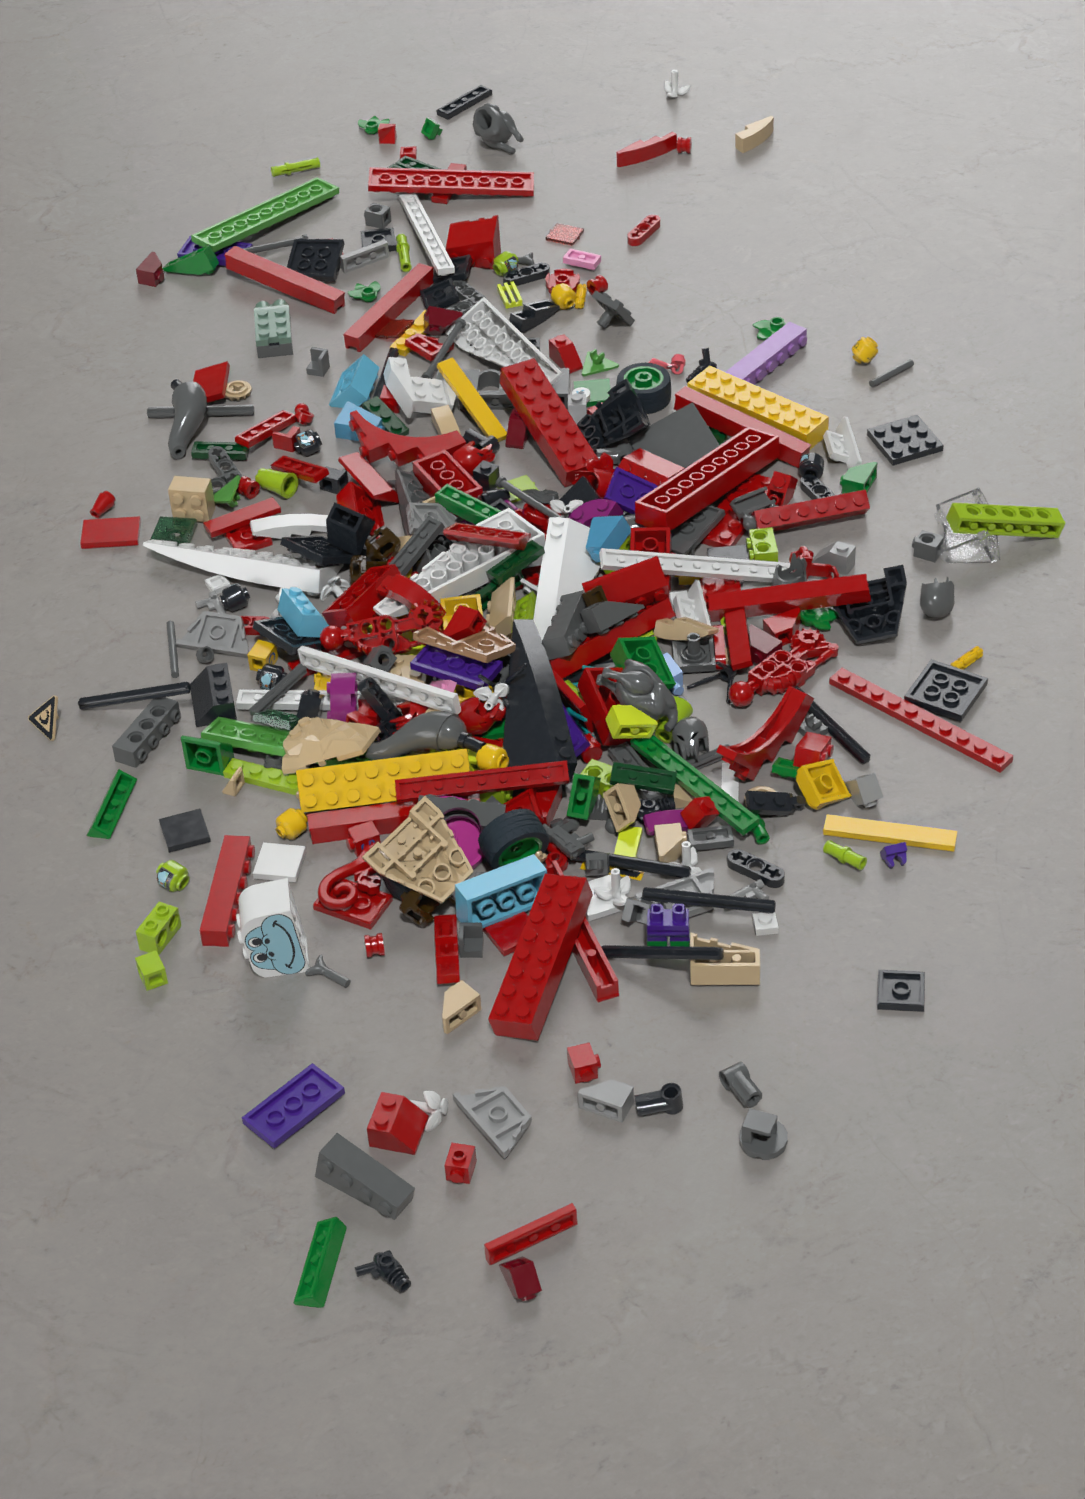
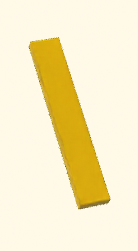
(471, 399)
(890, 832)

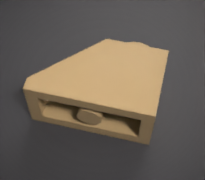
(622, 805)
(669, 841)
(459, 1005)

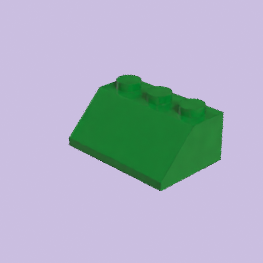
(645, 651)

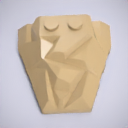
(324, 739)
(422, 854)

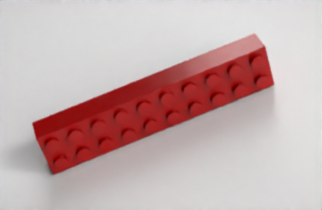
(707, 479)

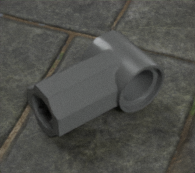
(616, 453)
(738, 1080)

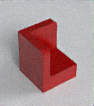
(285, 441)

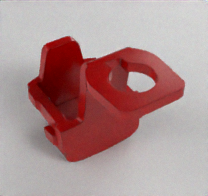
(814, 569)

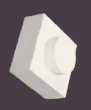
(765, 923)

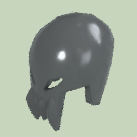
(786, 576)
(937, 598)
(690, 737)

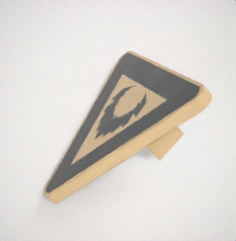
(45, 717)

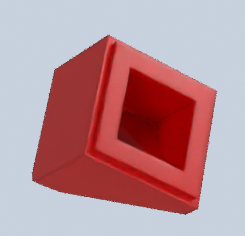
(387, 133)

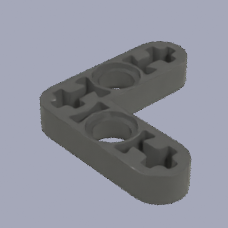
(468, 297)
(225, 476)

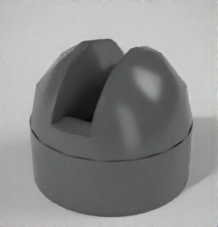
(208, 658)

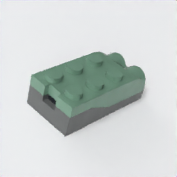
(273, 329)

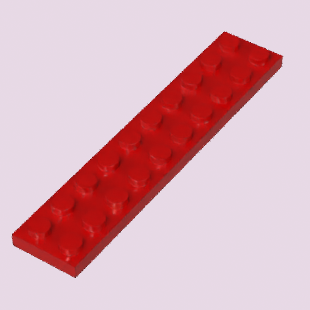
(451, 181)

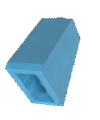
(341, 424)
(606, 533)

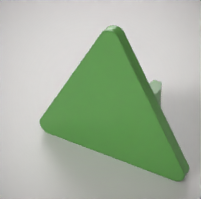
(597, 363)
(228, 493)

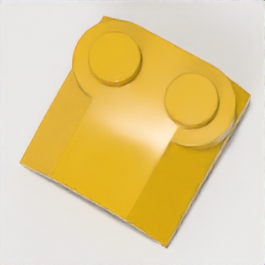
(821, 784)

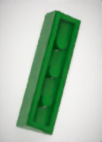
(464, 505)
(112, 805)
(320, 1263)

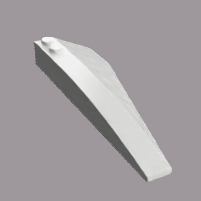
(499, 340)
(464, 564)
(251, 567)
(562, 568)

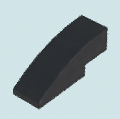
(533, 314)

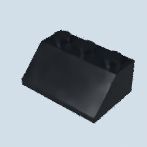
(212, 695)

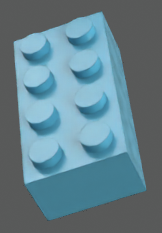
(499, 892)

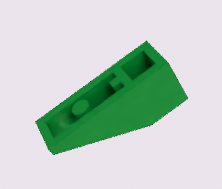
(195, 263)

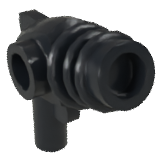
(703, 364)
(650, 806)
(387, 1268)

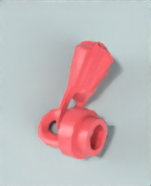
(676, 361)

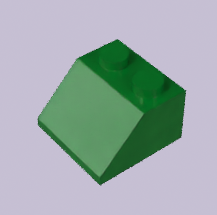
(206, 754)

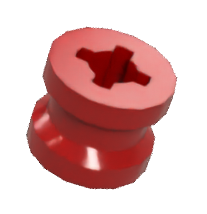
(684, 145)
(598, 284)
(248, 487)
(374, 945)

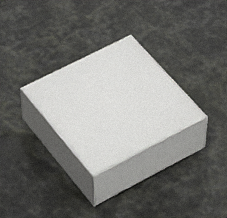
(217, 583)

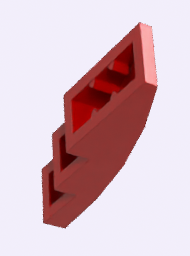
(643, 151)
(446, 949)

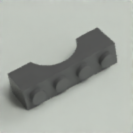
(479, 812)

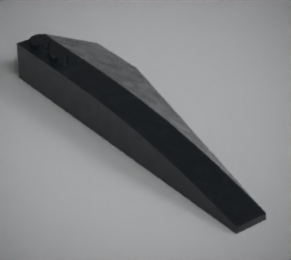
(536, 718)

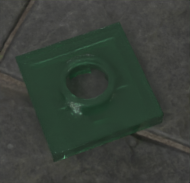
(169, 525)
(276, 719)

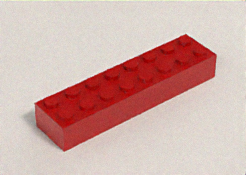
(547, 419)
(540, 957)

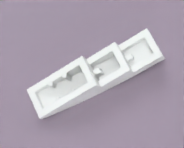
(288, 524)

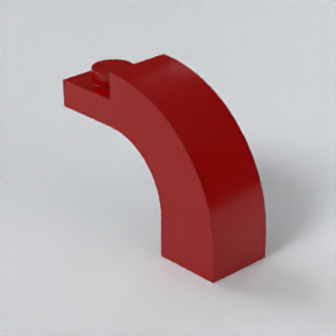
(405, 591)

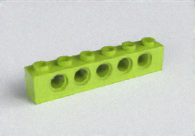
(1005, 520)

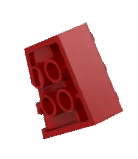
(476, 239)

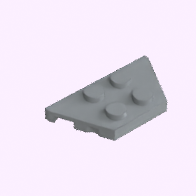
(420, 511)
(218, 631)
(699, 882)
(496, 1116)

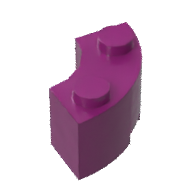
(595, 508)
(343, 695)

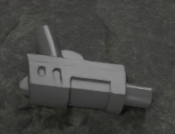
(569, 845)

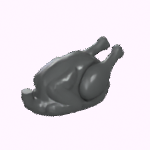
(495, 127)
(643, 689)

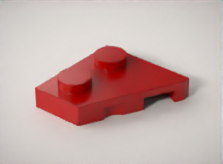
(425, 346)

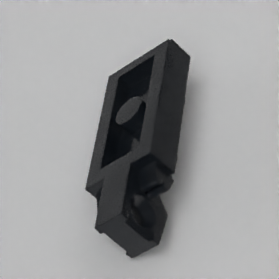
(773, 802)

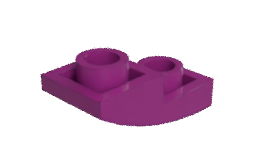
(663, 817)

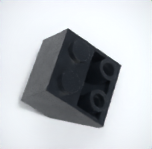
(348, 529)

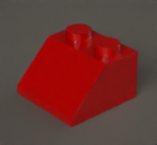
(396, 1124)

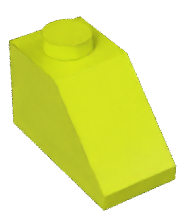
(629, 722)

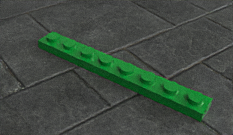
(696, 783)

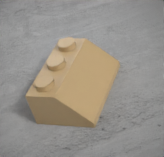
(502, 607)

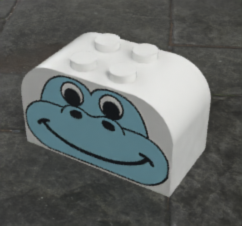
(272, 929)

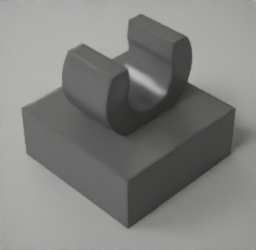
(813, 725)
(597, 864)

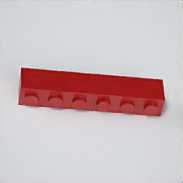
(812, 511)
(227, 885)

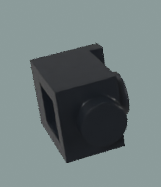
(334, 481)

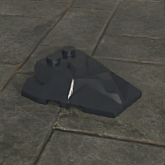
(616, 418)
(881, 615)

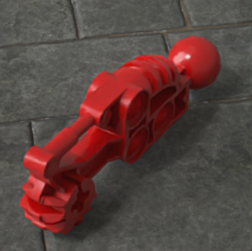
(333, 637)
(784, 667)

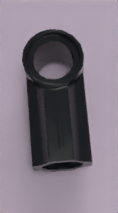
(480, 440)
(666, 1099)

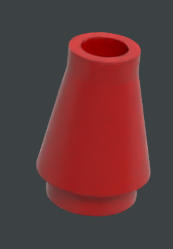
(102, 504)

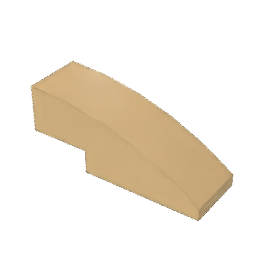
(754, 134)
(444, 420)
(681, 627)

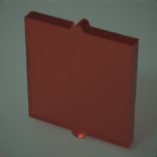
(564, 234)
(394, 329)

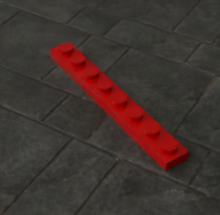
(483, 781)

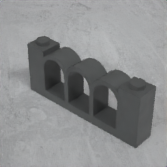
(498, 398)

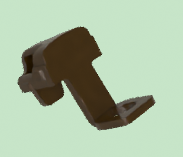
(386, 538)
(359, 566)
(419, 911)

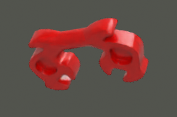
(366, 882)

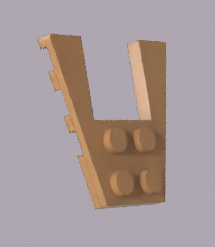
(481, 646)

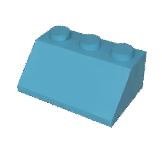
(355, 383)
(300, 613)

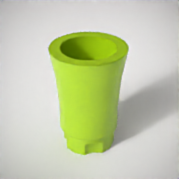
(279, 482)
(684, 710)

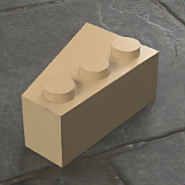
(737, 967)

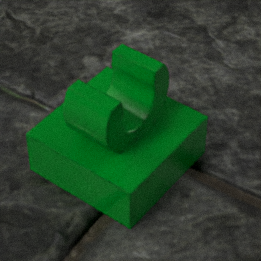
(431, 128)

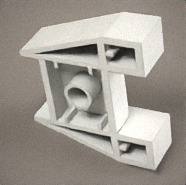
(416, 393)

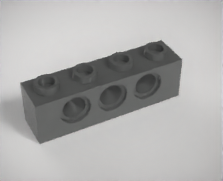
(146, 731)

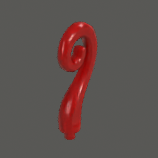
(338, 874)

